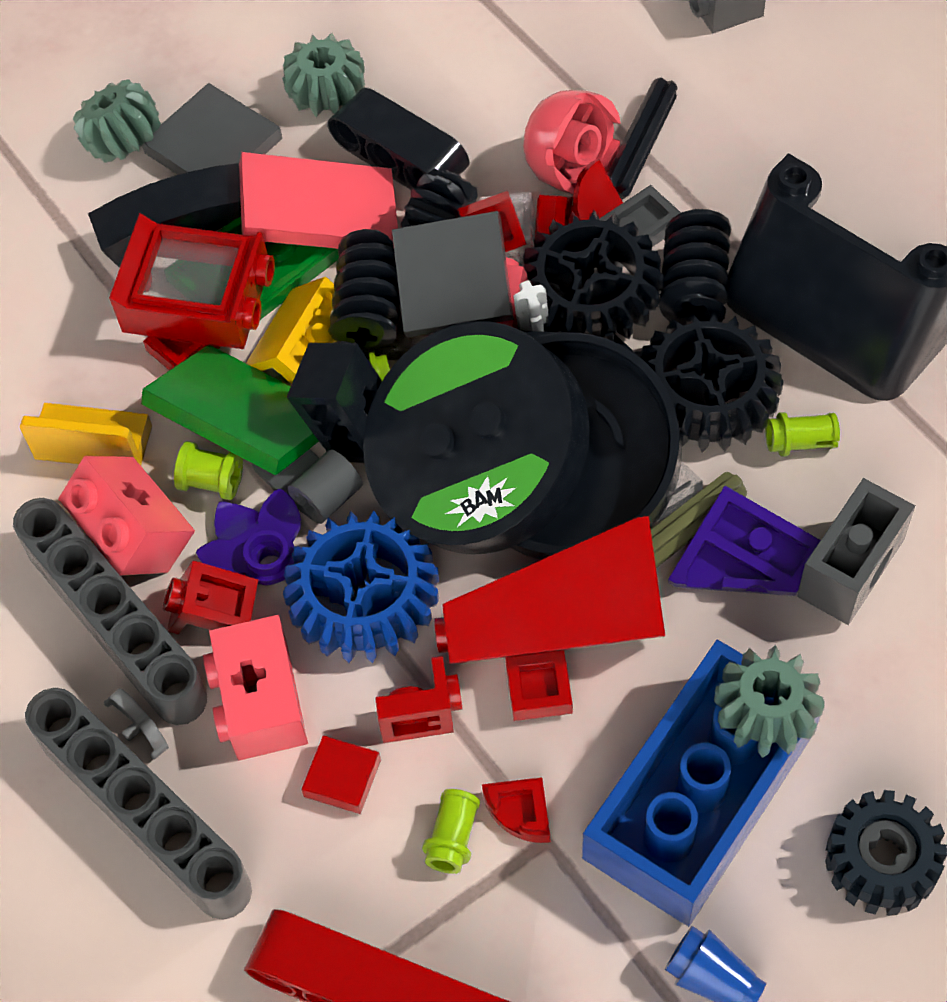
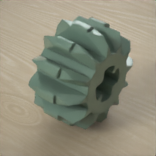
(323, 74)
(116, 120)
(793, 701)

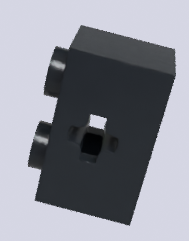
(335, 395)

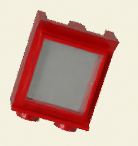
(191, 284)

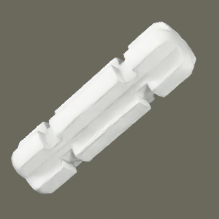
(531, 307)

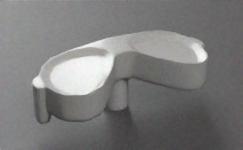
(140, 720)

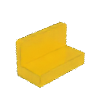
(299, 321)
(73, 432)

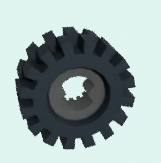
(880, 885)

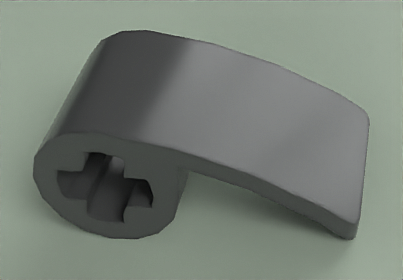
(316, 483)

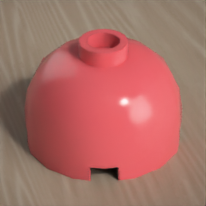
(569, 134)

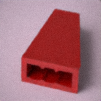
(569, 600)

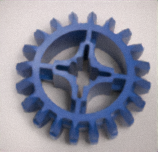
(340, 563)

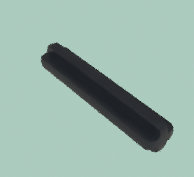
(642, 135)

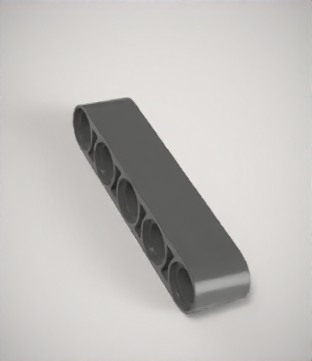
(119, 630)
(153, 822)

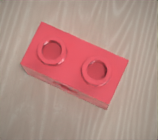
(126, 515)
(262, 719)

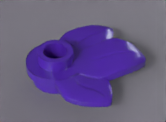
(251, 535)

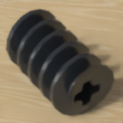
(695, 266)
(365, 290)

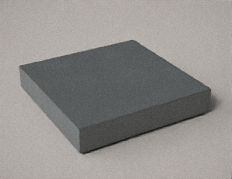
(210, 133)
(452, 273)

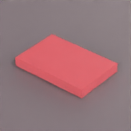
(313, 199)

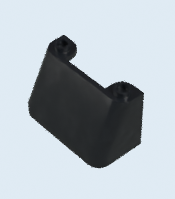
(834, 292)

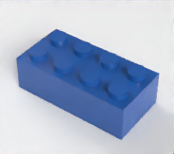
(686, 799)

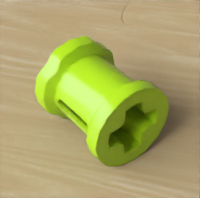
(207, 470)

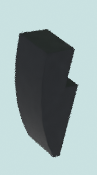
(191, 200)

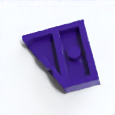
(744, 550)

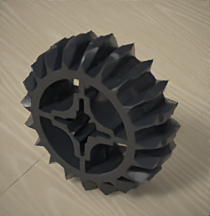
(609, 298)
(731, 363)

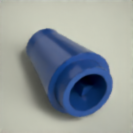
(712, 969)

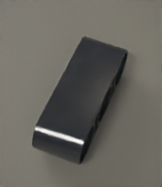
(395, 138)

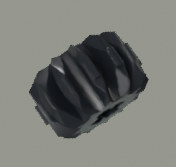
(438, 198)

